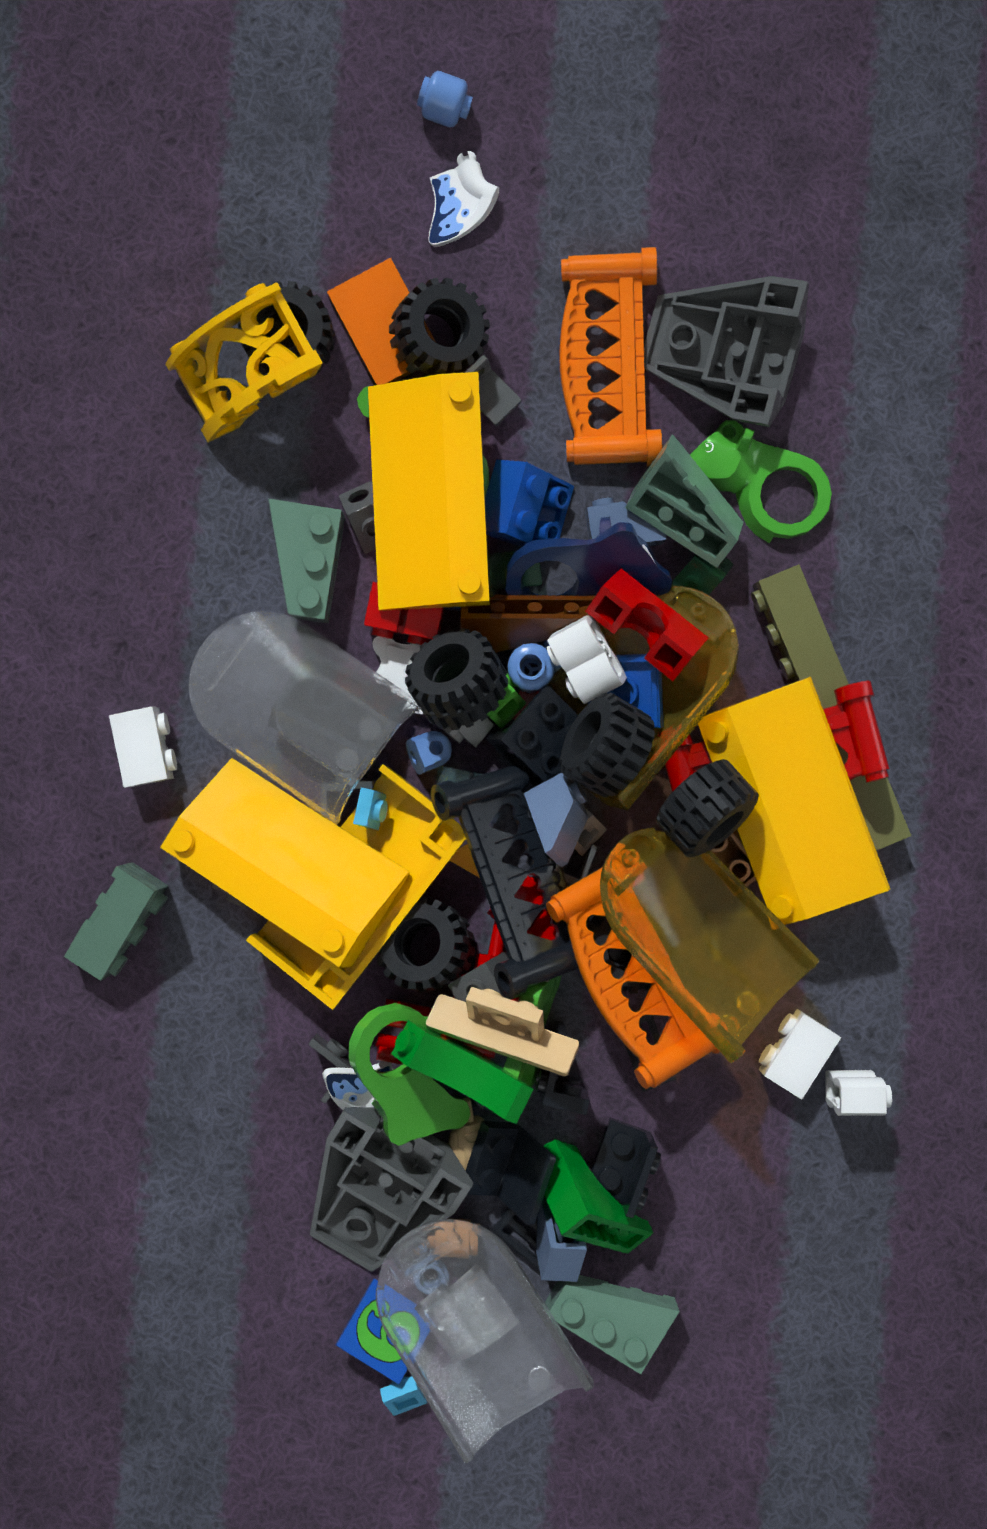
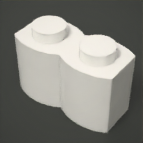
(585, 659)
(857, 1092)

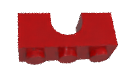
(630, 605)

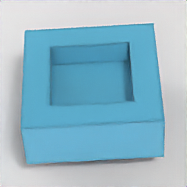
(370, 809)
(402, 1396)

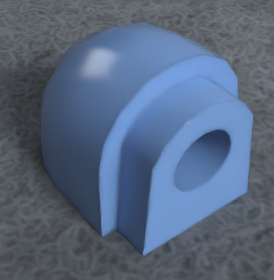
(428, 751)

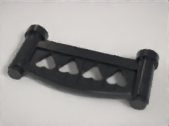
(476, 804)

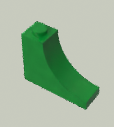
(462, 1070)
(586, 1208)

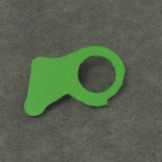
(403, 1097)

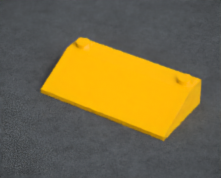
(429, 492)
(807, 824)
(408, 836)
(286, 862)

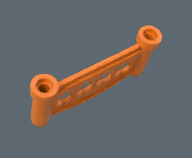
(620, 280)
(681, 1039)

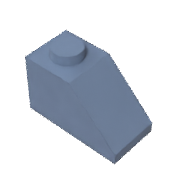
(618, 513)
(558, 815)
(557, 1255)

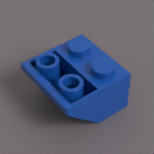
(525, 503)

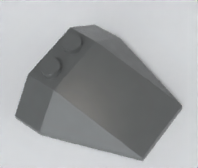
(730, 344)
(381, 1190)

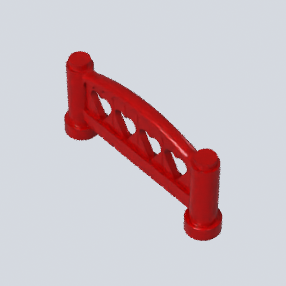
(852, 727)

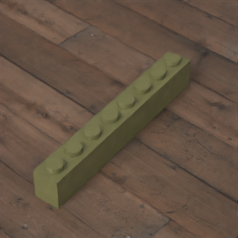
(806, 653)

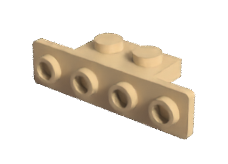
(503, 1028)

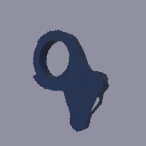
(592, 560)

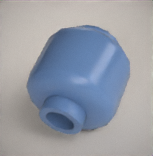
(444, 99)
(524, 657)

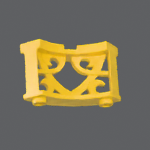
(285, 368)

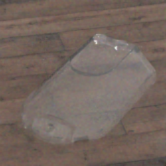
(295, 706)
(500, 1381)

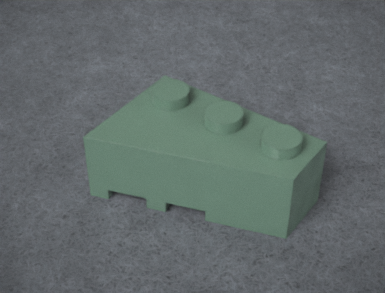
(686, 504)
(308, 556)
(117, 921)
(614, 1317)

